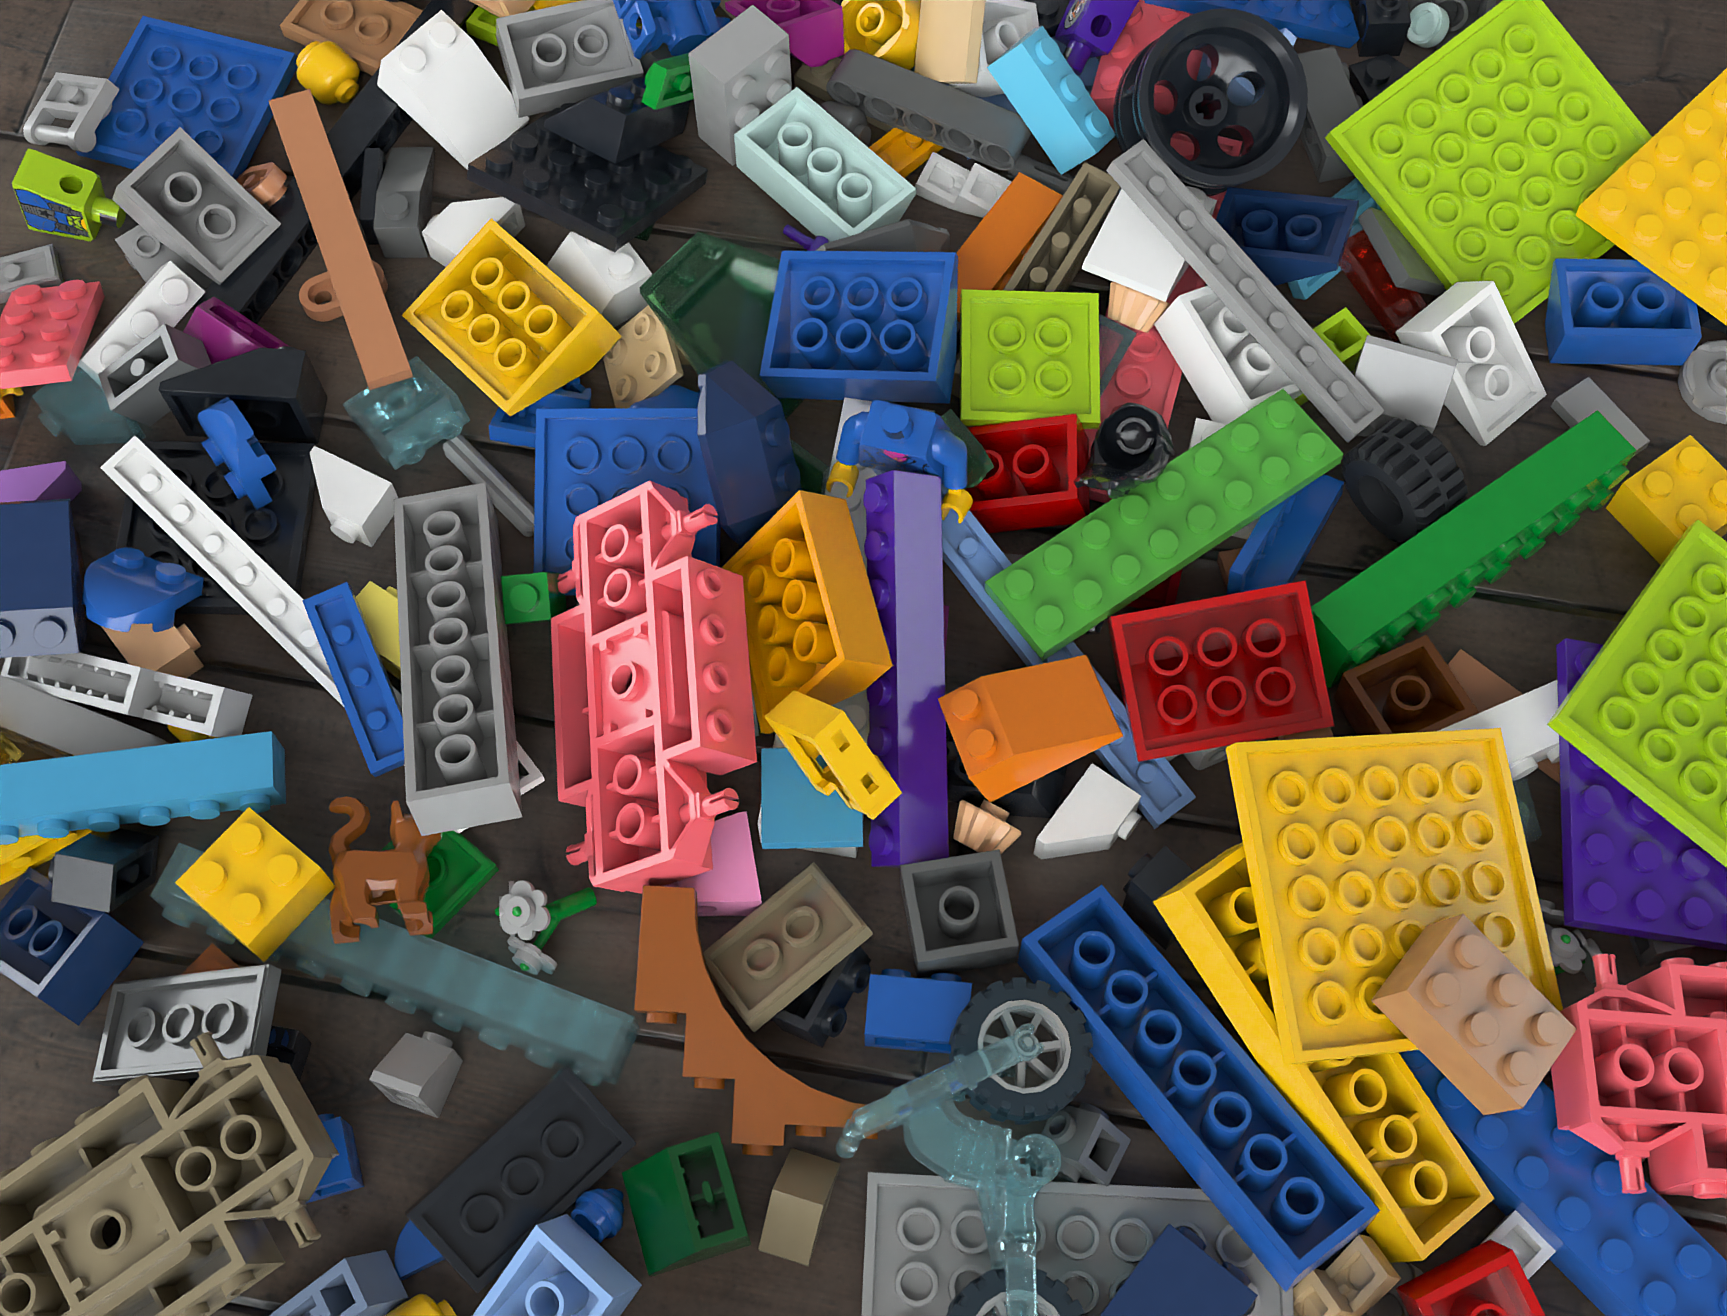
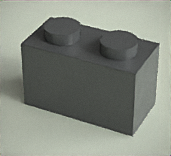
(135, 378)

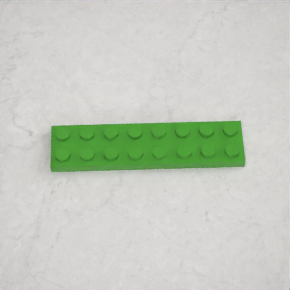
(1162, 524)

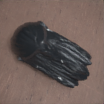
(1127, 451)

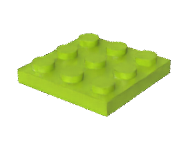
(1029, 356)

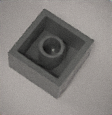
(958, 913)

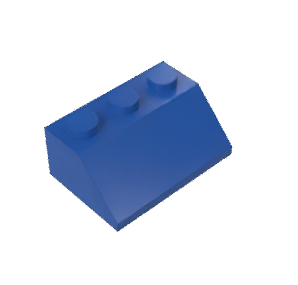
(1617, 315)

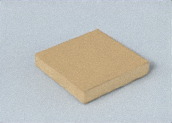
(950, 40)

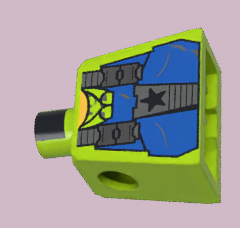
(63, 198)

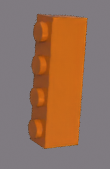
(1004, 236)

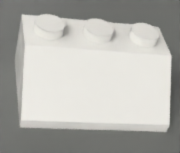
(1220, 356)

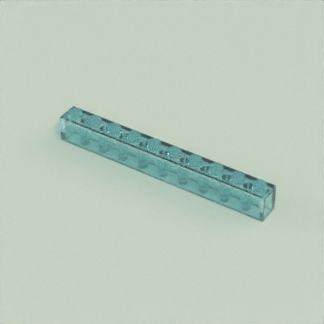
(441, 981)

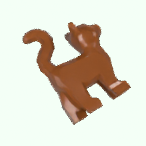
(378, 877)

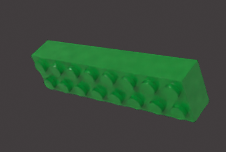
(1470, 546)

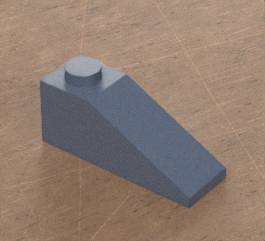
(352, 1287)

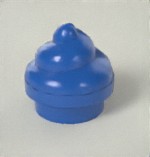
(600, 1213)

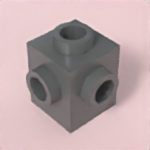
(1087, 1143)

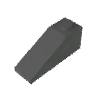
(405, 202)

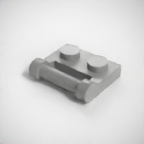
(72, 98)

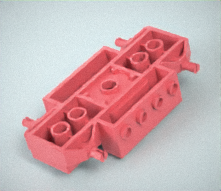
(649, 690)
(1651, 1075)

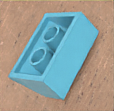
(1051, 100)

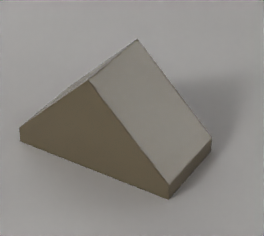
(798, 1206)

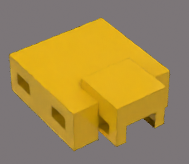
(817, 729)

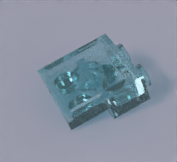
(408, 415)

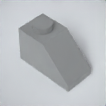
(418, 1072)

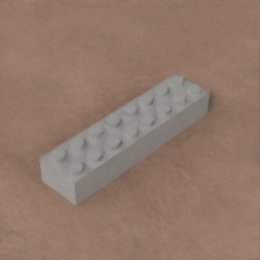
(454, 662)

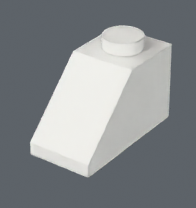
(461, 221)
(352, 498)
(1090, 817)

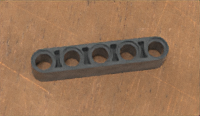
(929, 109)

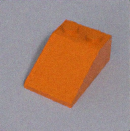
(1028, 722)

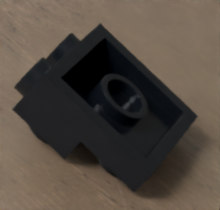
(820, 1008)

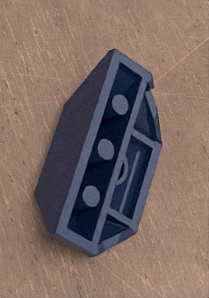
(744, 450)

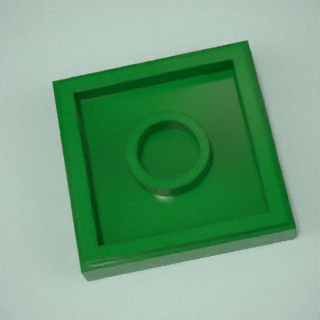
(455, 874)

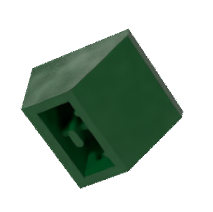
(685, 1205)

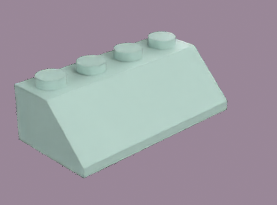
(820, 170)

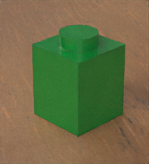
(532, 598)

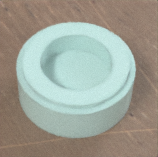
(1428, 25)

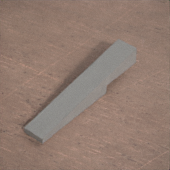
(134, 691)

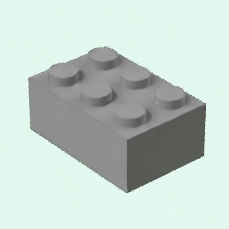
(738, 77)

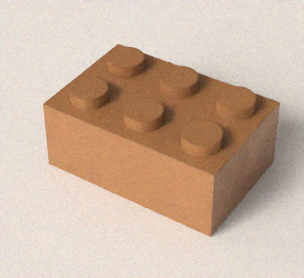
(1474, 1015)

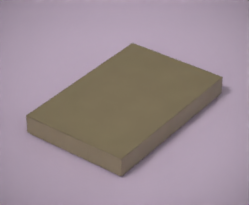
(785, 946)

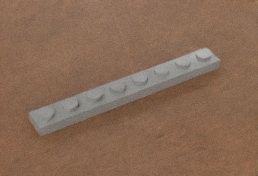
(1245, 290)

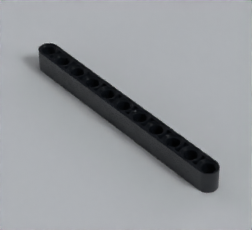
(368, 122)

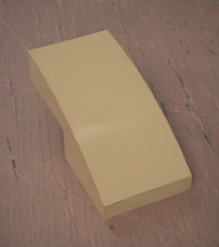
(1349, 1284)

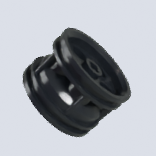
(1237, 47)

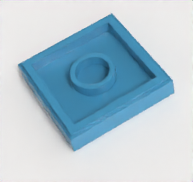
(798, 813)

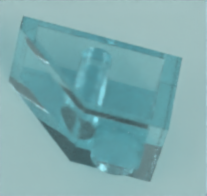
(83, 412)

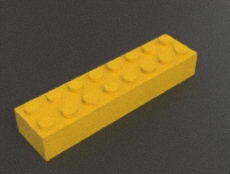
(1359, 1107)

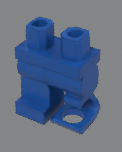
(674, 22)

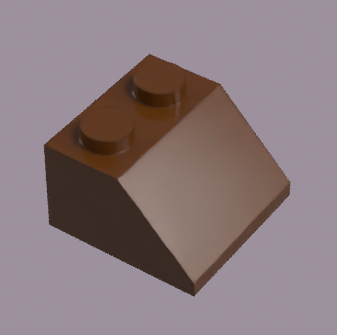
(1403, 692)

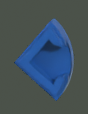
(414, 1252)

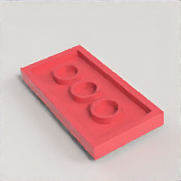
(46, 332)

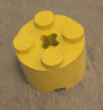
(883, 29)

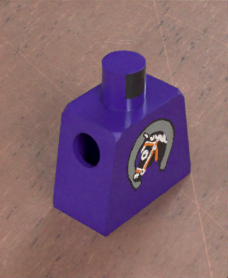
(1092, 29)

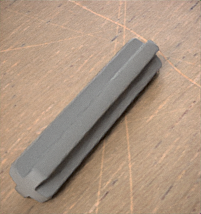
(502, 493)

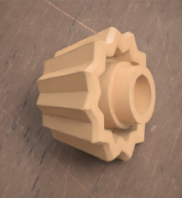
(1134, 307)
(984, 827)

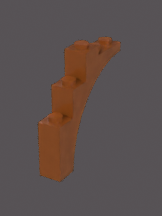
(675, 983)

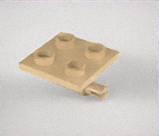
(642, 360)

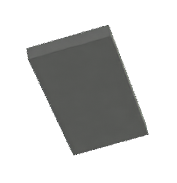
(157, 1019)

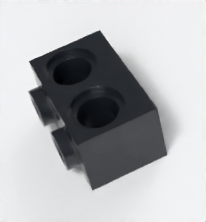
(1381, 26)

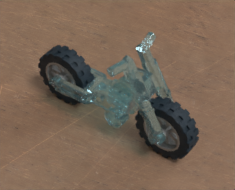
(984, 1154)

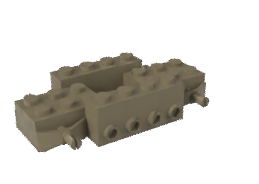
(183, 1178)

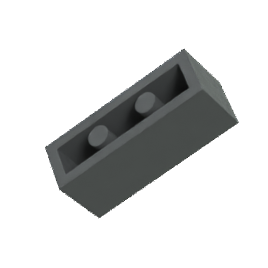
(1328, 105)

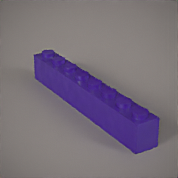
(904, 706)

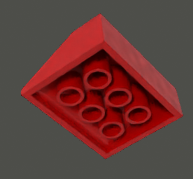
(1220, 671)

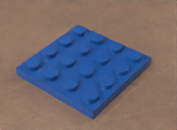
(191, 81)
(603, 453)

